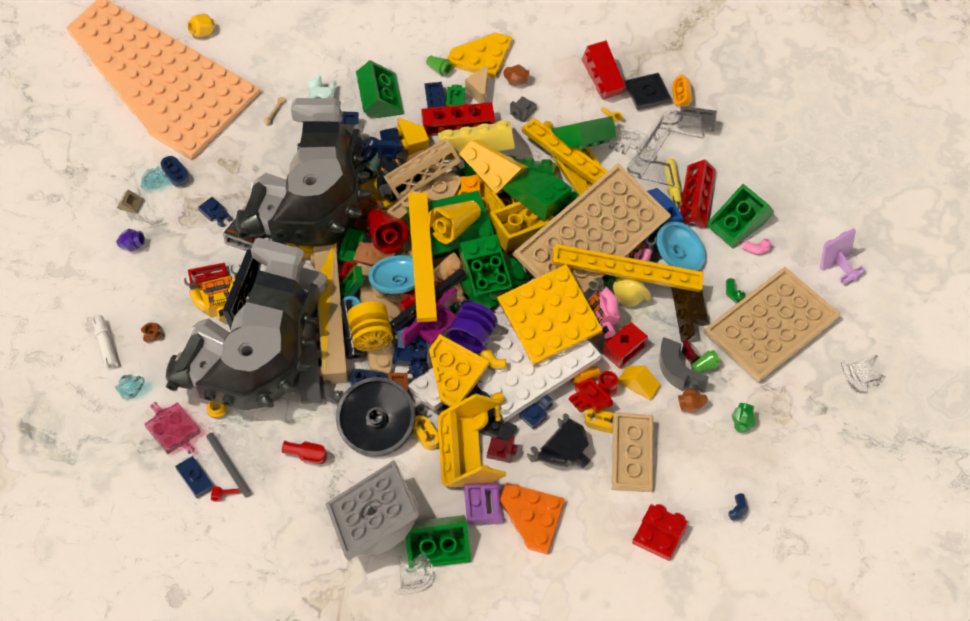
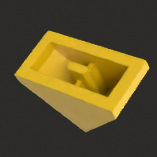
(640, 381)

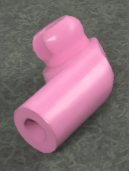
(759, 248)

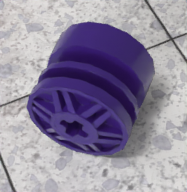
(472, 326)

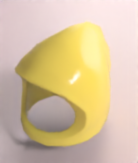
(630, 291)

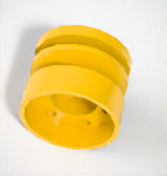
(369, 326)

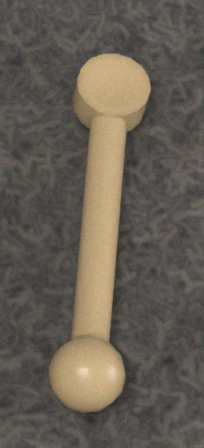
(281, 100)

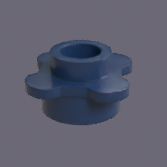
(417, 368)

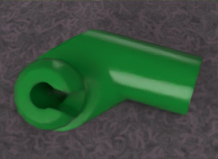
(732, 293)

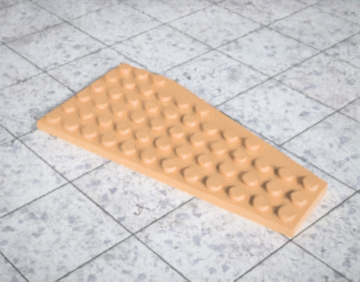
(162, 81)

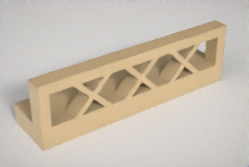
(405, 172)

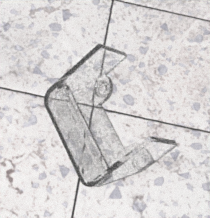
(644, 163)

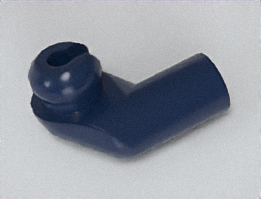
(421, 343)

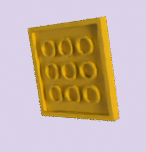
(549, 314)

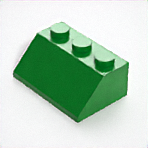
(379, 91)
(587, 133)
(517, 277)
(440, 539)

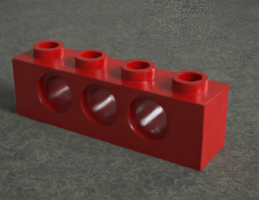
(455, 117)

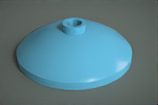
(680, 246)
(393, 275)

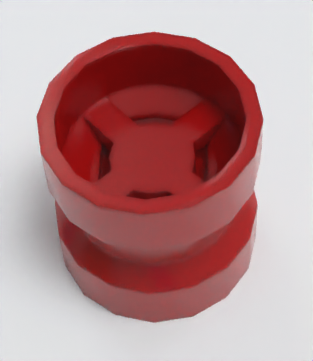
(608, 382)

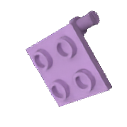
(835, 252)

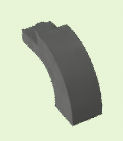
(675, 371)

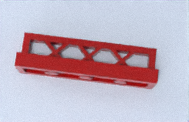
(701, 191)

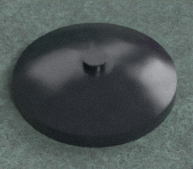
(375, 416)

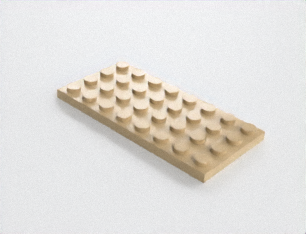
(605, 218)

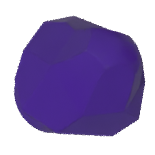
(130, 239)

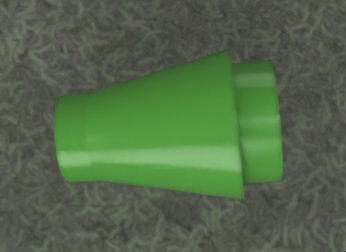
(440, 65)
(706, 362)

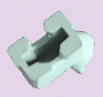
(318, 91)

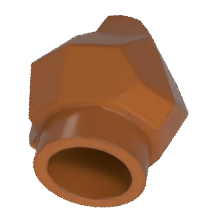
(516, 75)
(692, 400)

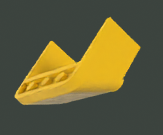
(460, 442)

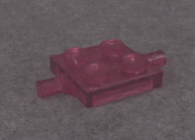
(172, 428)

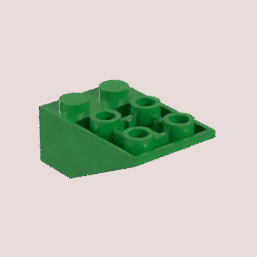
(484, 265)

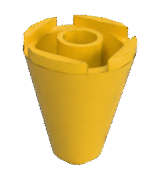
(453, 220)

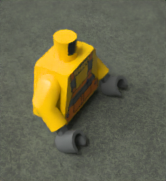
(212, 295)

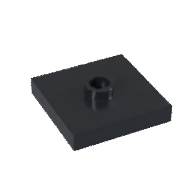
(647, 91)

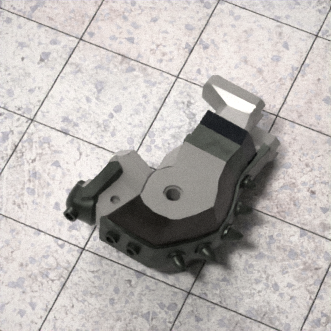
(322, 185)
(266, 338)

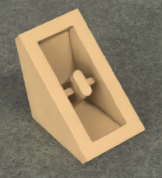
(477, 84)

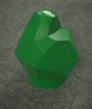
(743, 417)

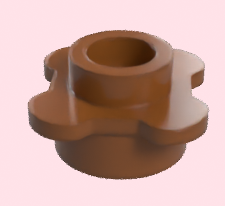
(151, 327)

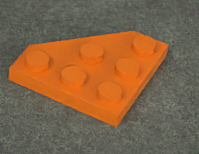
(532, 515)

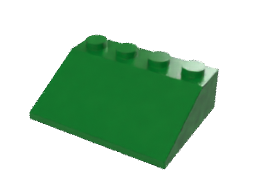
(480, 228)

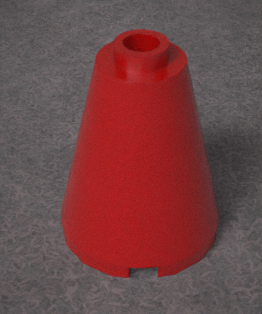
(386, 231)

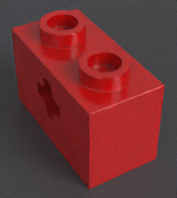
(625, 345)

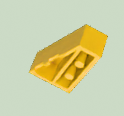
(491, 164)

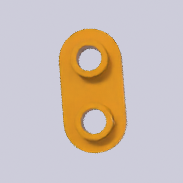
(681, 91)

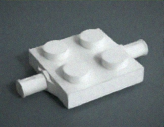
(426, 391)

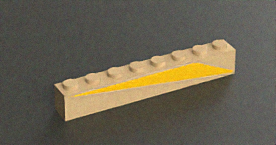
(329, 318)

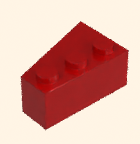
(603, 70)

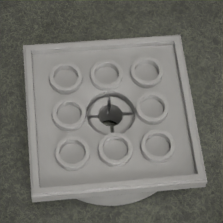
(374, 513)

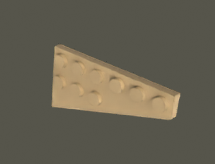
(380, 359)

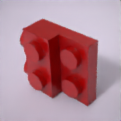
(660, 531)

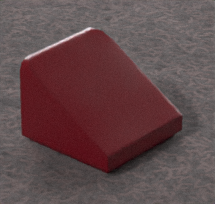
(690, 352)

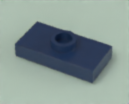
(434, 94)
(194, 477)

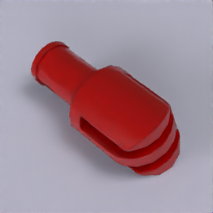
(306, 451)

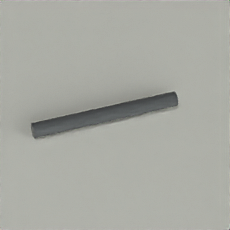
(228, 464)

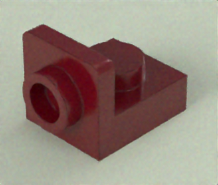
(501, 449)

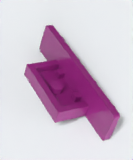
(431, 330)

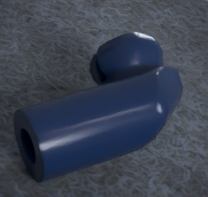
(740, 509)

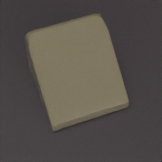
(130, 202)

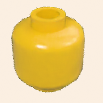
(201, 25)

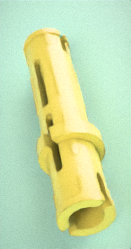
(675, 191)

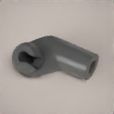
(332, 396)

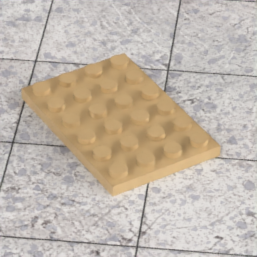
(771, 324)

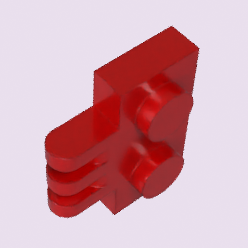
(589, 396)

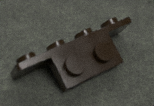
(689, 310)

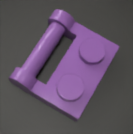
(476, 503)

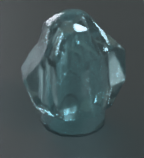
(153, 178)
(130, 385)

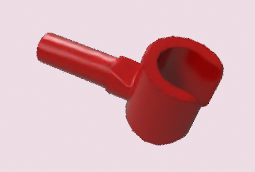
(217, 492)

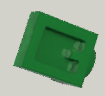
(455, 95)

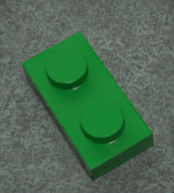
(350, 245)
(352, 282)

